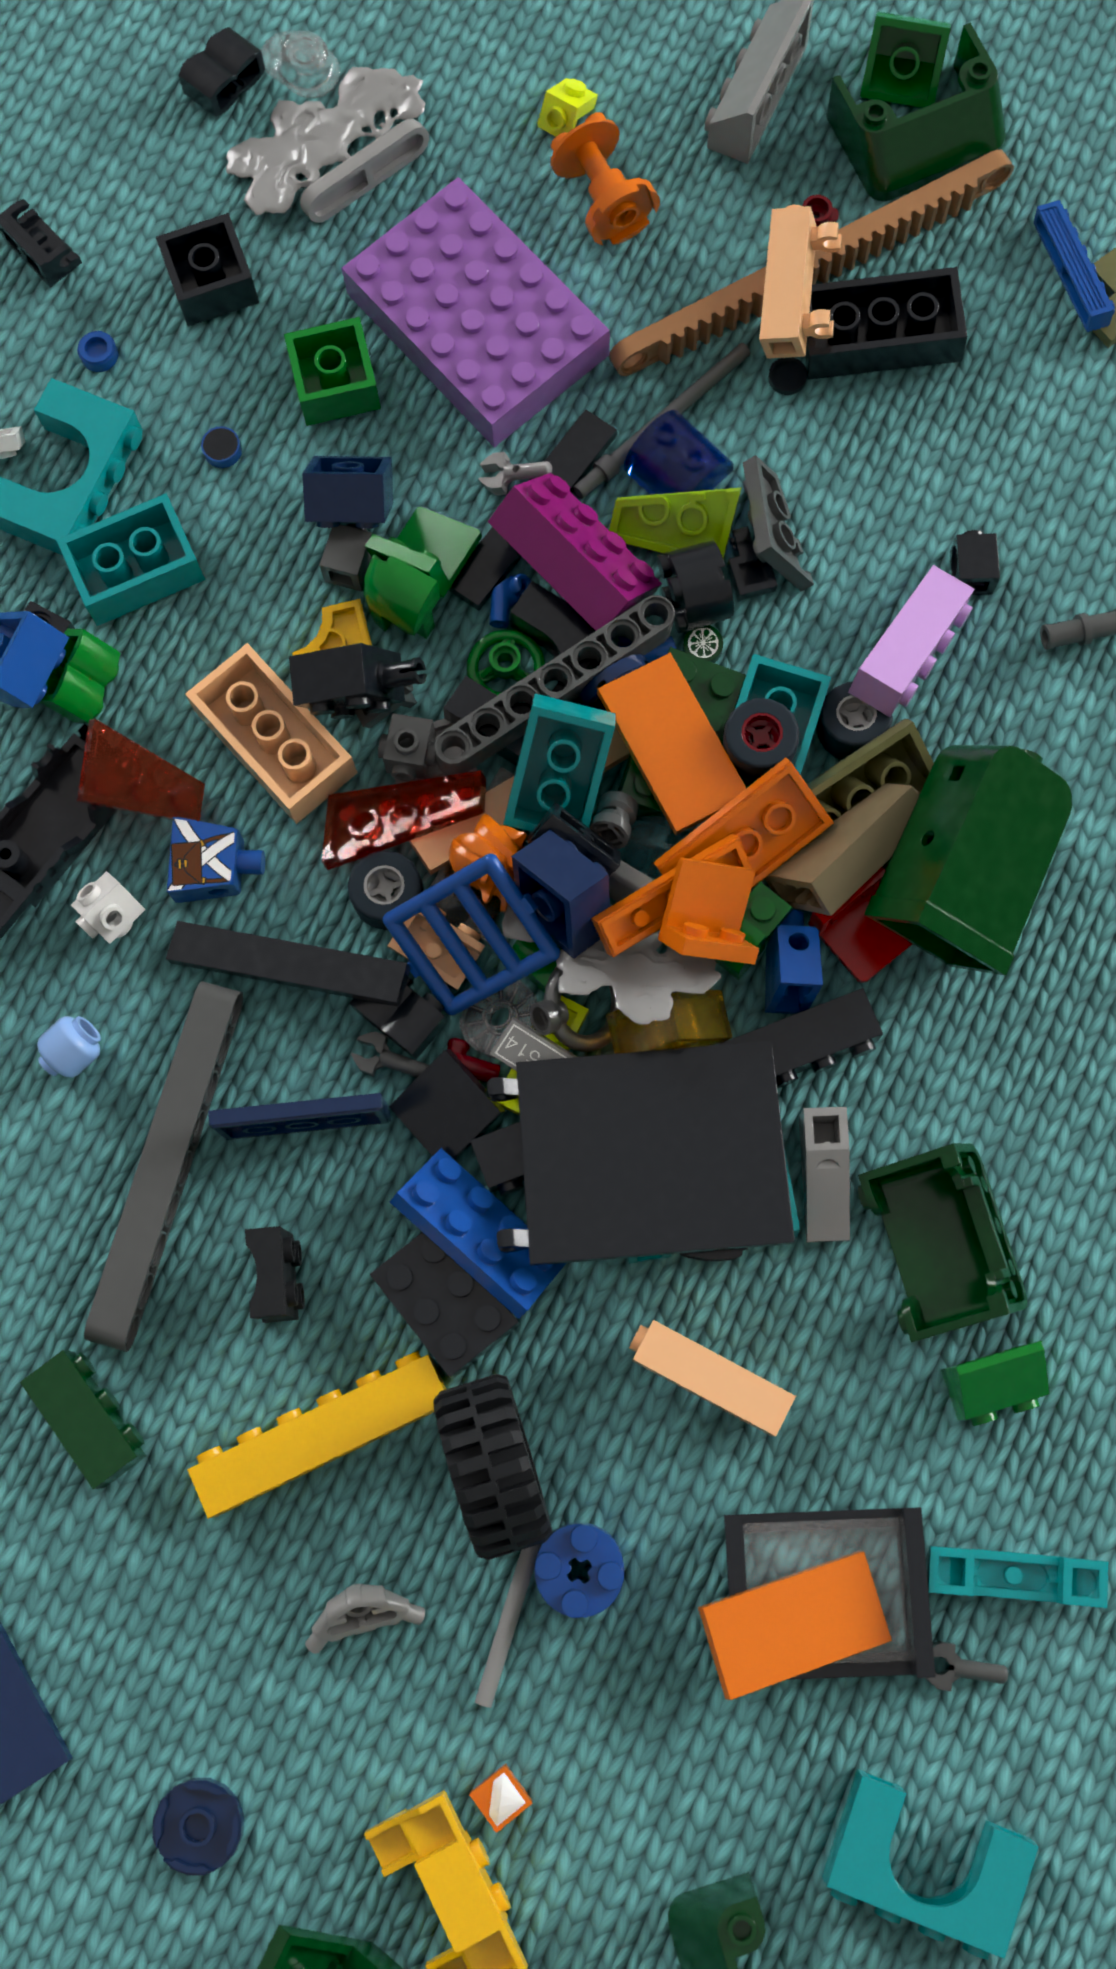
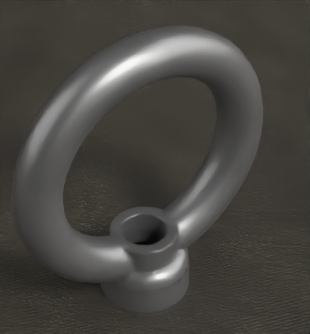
(552, 1017)

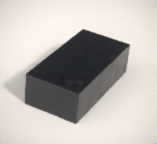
(888, 323)

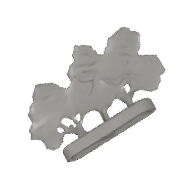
(317, 137)
(639, 975)

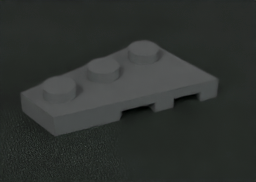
(767, 515)

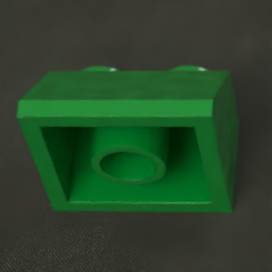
(905, 59)
(997, 1382)

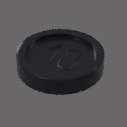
(787, 376)

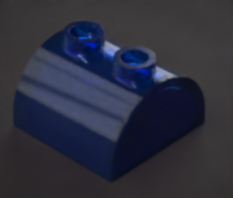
(675, 457)

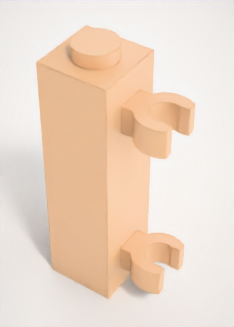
(789, 282)
(712, 1377)

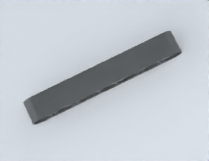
(563, 668)

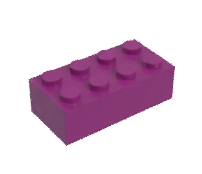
(573, 549)

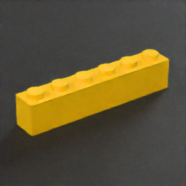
(317, 1436)

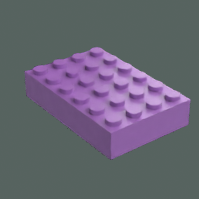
(476, 311)

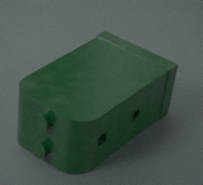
(974, 855)

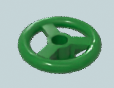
(502, 652)

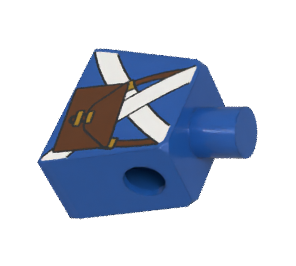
(208, 861)

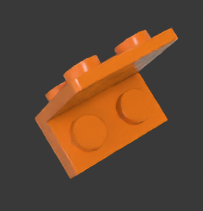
(708, 911)

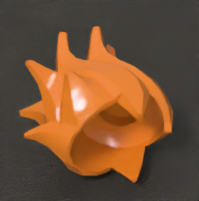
(487, 839)

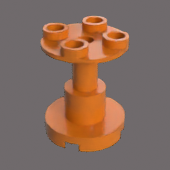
(618, 203)

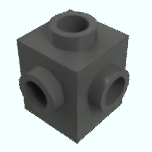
(408, 747)

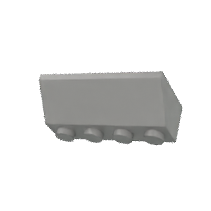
(759, 79)

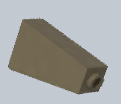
(846, 853)

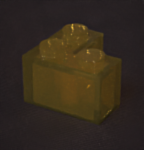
(692, 1023)

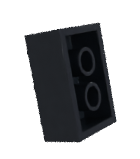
(443, 1304)

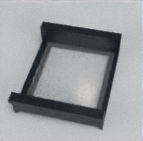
(782, 1544)

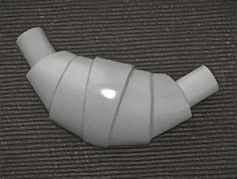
(361, 1610)

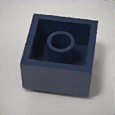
(348, 490)
(565, 889)

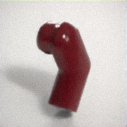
(479, 1068)

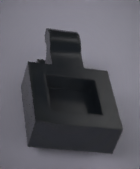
(746, 571)

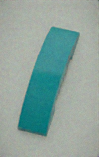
(1017, 1576)

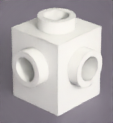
(106, 908)

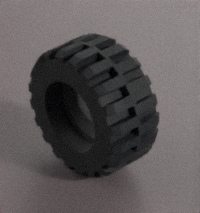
(491, 1467)

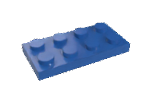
(464, 1223)

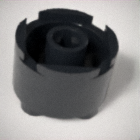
(696, 586)

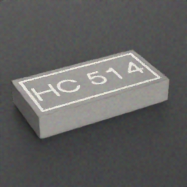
(525, 1044)

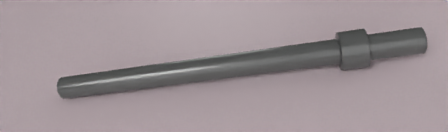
(608, 465)

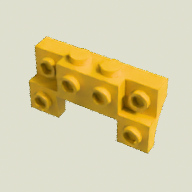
(455, 1881)

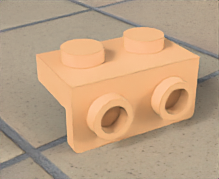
(437, 951)

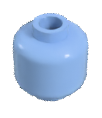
(68, 1046)

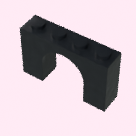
(551, 625)

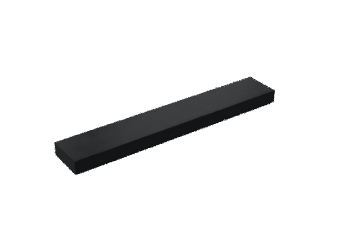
(494, 555)
(289, 963)

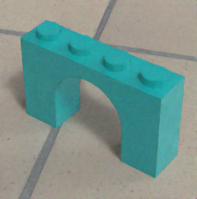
(110, 436)
(976, 1912)

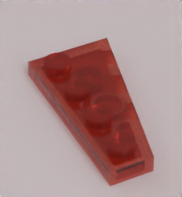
(397, 813)

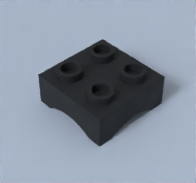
(276, 1290)

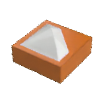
(501, 1798)

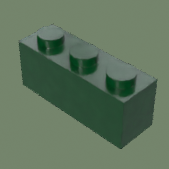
(84, 1418)

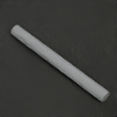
(506, 1626)

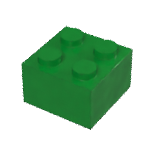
(332, 371)

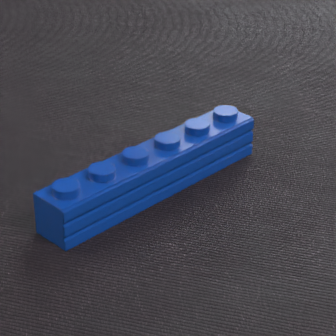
(1074, 266)

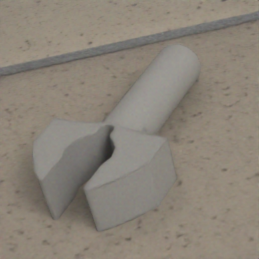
(501, 462)

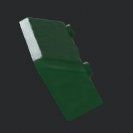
(920, 147)

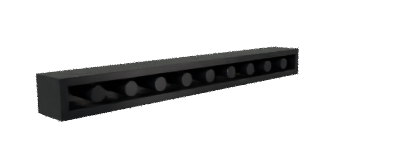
(798, 1043)

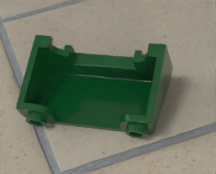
(945, 1240)
(716, 1924)

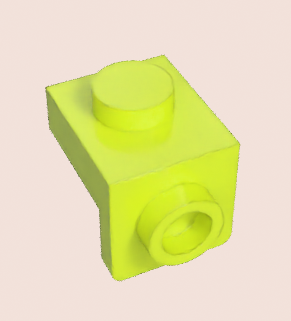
(565, 105)

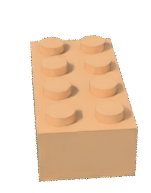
(270, 736)

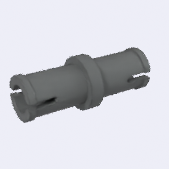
(1079, 630)

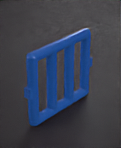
(458, 883)

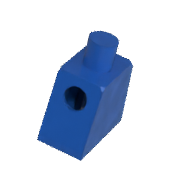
(792, 966)

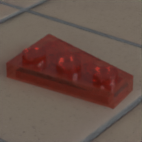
(134, 779)

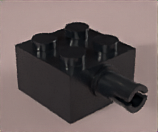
(352, 679)

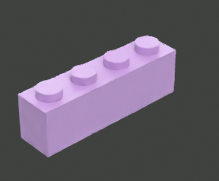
(911, 641)

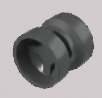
(615, 817)

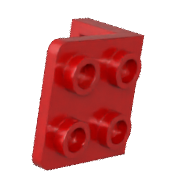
(855, 938)

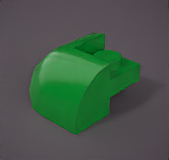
(400, 596)

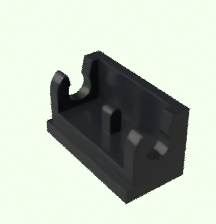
(37, 243)
(584, 839)

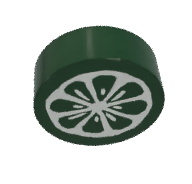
(704, 643)

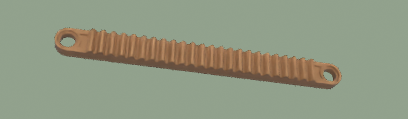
(858, 240)

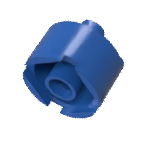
(574, 1595)

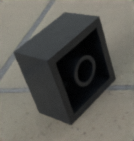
(208, 269)

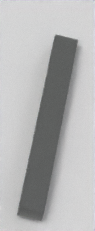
(163, 1167)

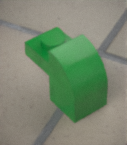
(762, 915)

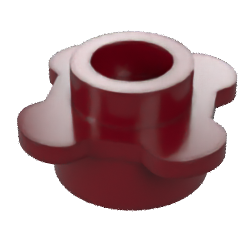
(822, 207)

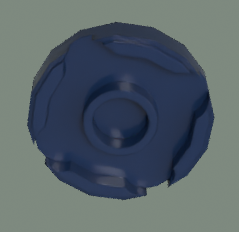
(198, 1826)

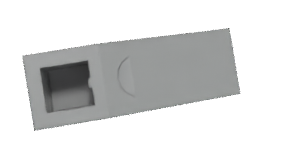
(825, 1173)

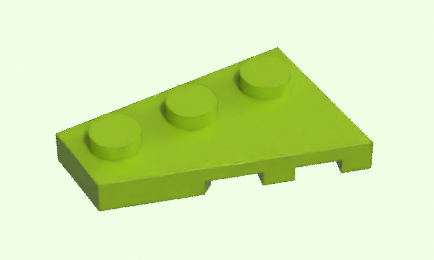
(676, 519)

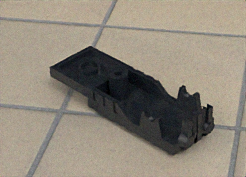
(45, 829)

